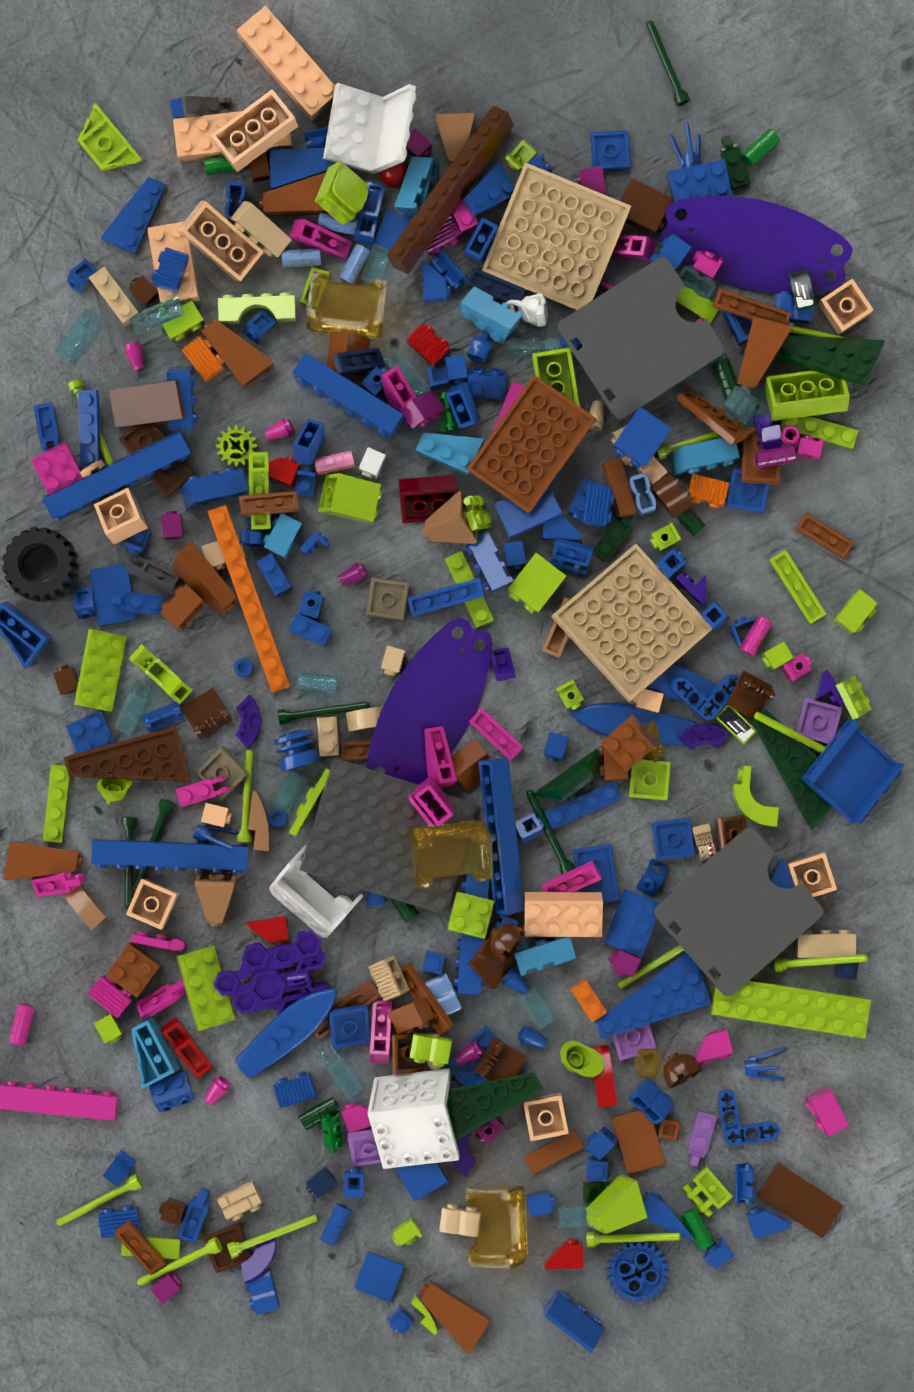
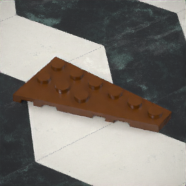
(146, 757)

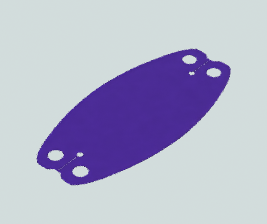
(758, 242)
(431, 692)

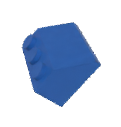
(632, 923)
(574, 1320)

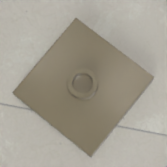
(387, 599)
(222, 764)

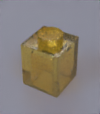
(647, 1063)

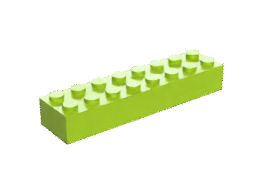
(795, 1008)

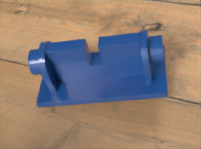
(316, 138)
(449, 270)
(163, 717)
(743, 1176)

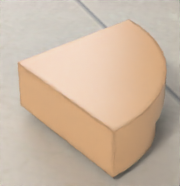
(87, 471)

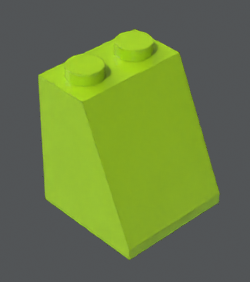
(349, 497)
(616, 1206)

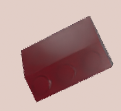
(424, 496)

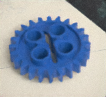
(646, 1286)

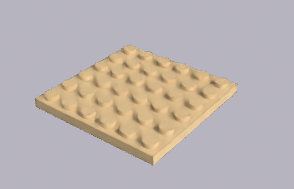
(556, 237)
(632, 622)

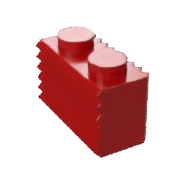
(428, 344)

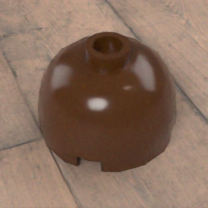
(505, 940)
(680, 1068)

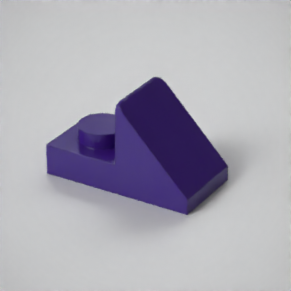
(767, 431)
(696, 591)
(502, 664)
(827, 684)

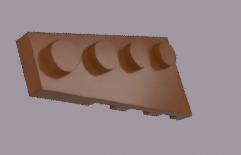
(715, 418)

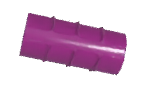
(774, 457)

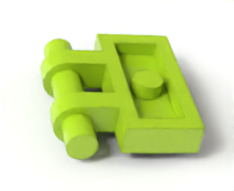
(476, 516)
(854, 697)
(711, 1187)

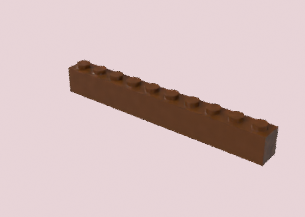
(450, 190)

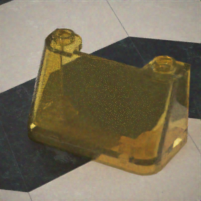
(346, 307)
(451, 852)
(502, 1226)

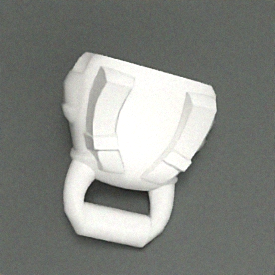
(533, 309)

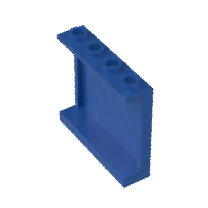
(852, 773)

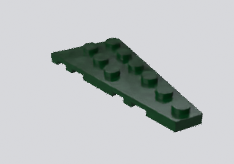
(837, 357)
(792, 762)
(480, 1103)

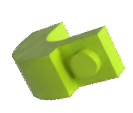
(161, 674)
(747, 805)

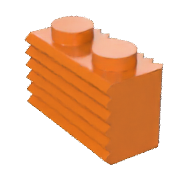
(203, 359)
(707, 491)
(588, 1000)

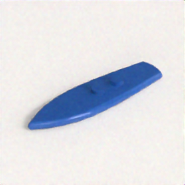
(662, 683)
(608, 716)
(286, 1032)

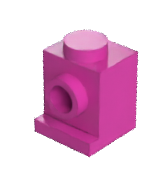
(706, 262)
(808, 447)
(790, 669)

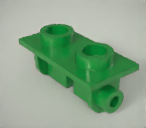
(447, 419)
(332, 1132)

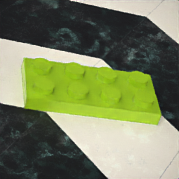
(100, 670)
(199, 974)

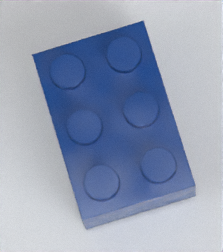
(699, 181)

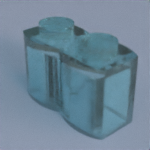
(700, 282)
(741, 404)

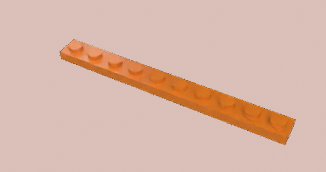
(248, 598)

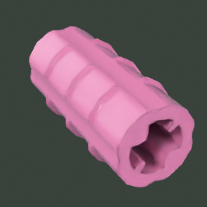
(334, 463)

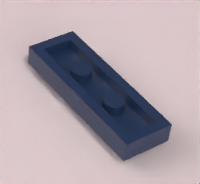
(495, 286)
(358, 360)

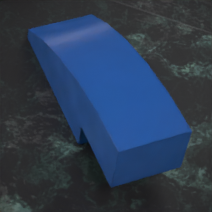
(370, 214)

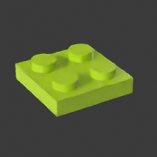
(650, 780)
(470, 915)

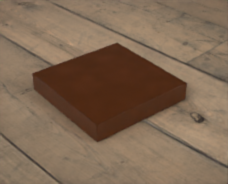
(489, 967)
(223, 1260)

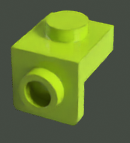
(521, 154)

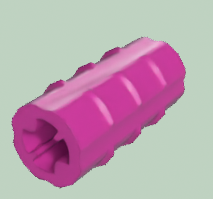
(756, 635)
(21, 1024)

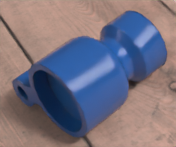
(251, 537)

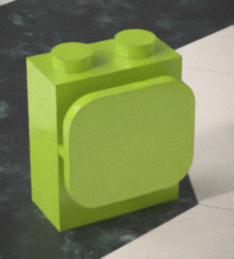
(342, 193)
(536, 584)

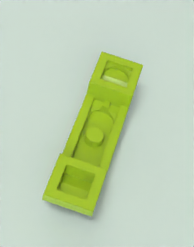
(696, 304)
(258, 484)

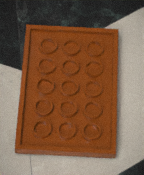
(531, 444)

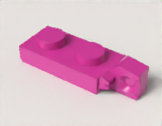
(56, 883)
(160, 999)

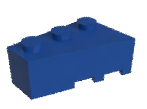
(187, 381)
(214, 487)

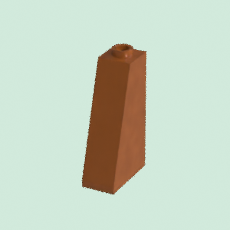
(293, 198)
(763, 344)
(239, 356)
(203, 579)
(34, 860)
(456, 1315)

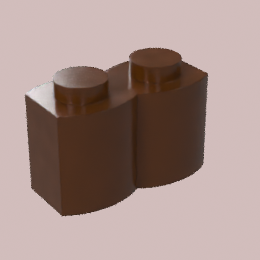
(672, 496)

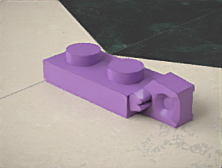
(700, 1136)

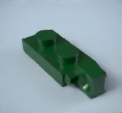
(734, 163)
(613, 538)

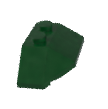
(572, 779)

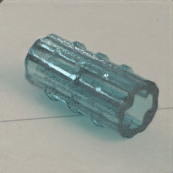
(317, 683)

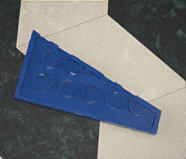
(667, 994)

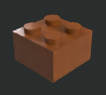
(182, 607)
(629, 743)
(133, 969)

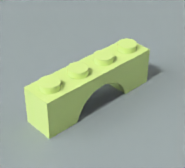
(233, 309)

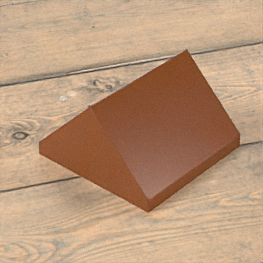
(345, 342)
(467, 766)
(728, 828)
(401, 1054)

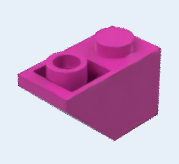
(714, 1045)

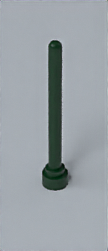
(681, 97)
(286, 716)
(165, 808)
(129, 824)
(565, 865)

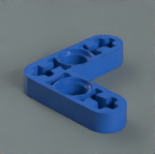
(703, 702)
(735, 1125)

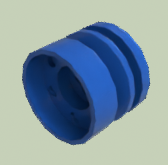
(296, 750)

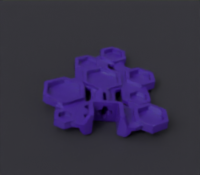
(267, 983)

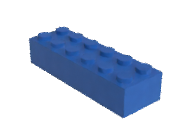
(348, 396)

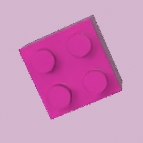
(57, 467)
(827, 1111)

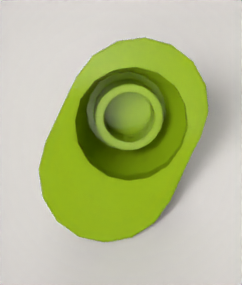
(113, 789)
(581, 1059)

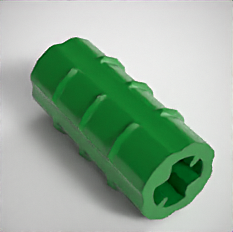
(760, 147)
(217, 165)
(698, 1228)

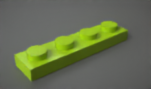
(819, 428)
(461, 573)
(797, 587)
(56, 804)

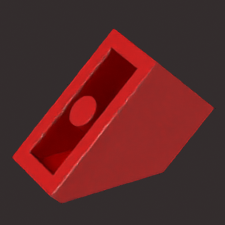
(283, 470)
(271, 929)
(566, 1256)

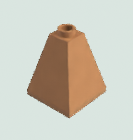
(454, 131)
(450, 523)
(215, 893)

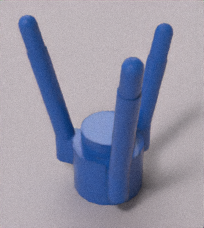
(690, 158)
(204, 834)
(754, 1068)

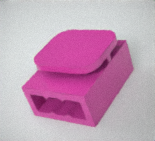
(432, 802)

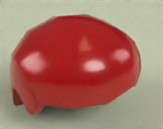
(394, 175)

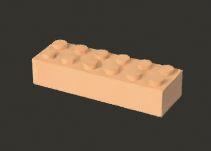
(287, 63)
(195, 139)

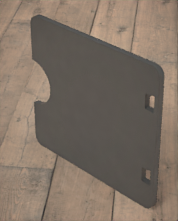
(638, 339)
(736, 914)

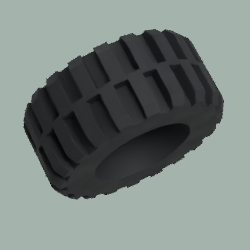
(17, 553)

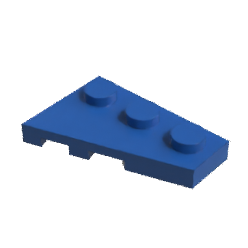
(490, 192)

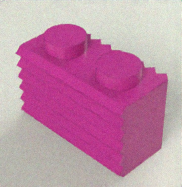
(110, 996)

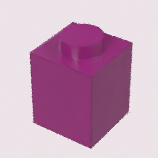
(418, 145)
(172, 525)
(167, 1287)

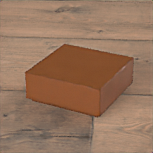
(669, 1129)

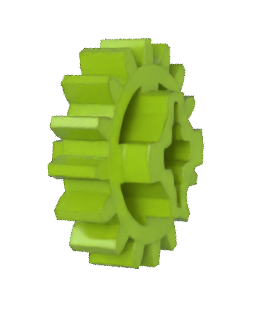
(242, 440)

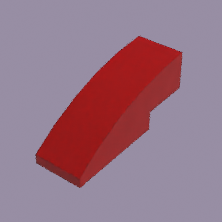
(186, 1047)
(604, 1081)

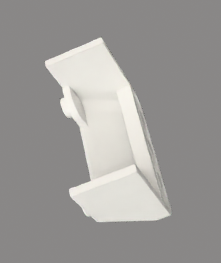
(310, 900)

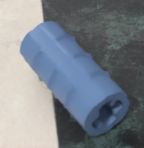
(328, 222)
(301, 258)
(354, 264)

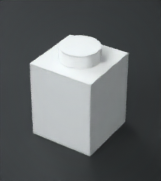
(371, 463)

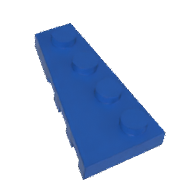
(132, 222)

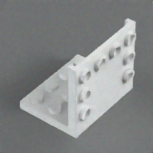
(368, 128)
(412, 1119)

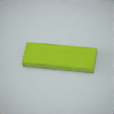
(167, 1247)

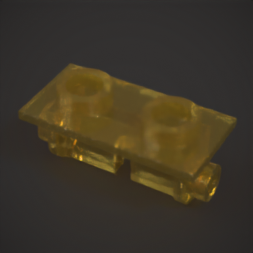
(658, 751)

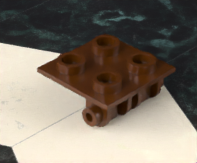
(750, 694)
(206, 713)
(500, 1061)

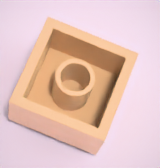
(845, 307)
(120, 516)
(813, 874)
(152, 903)
(545, 1116)

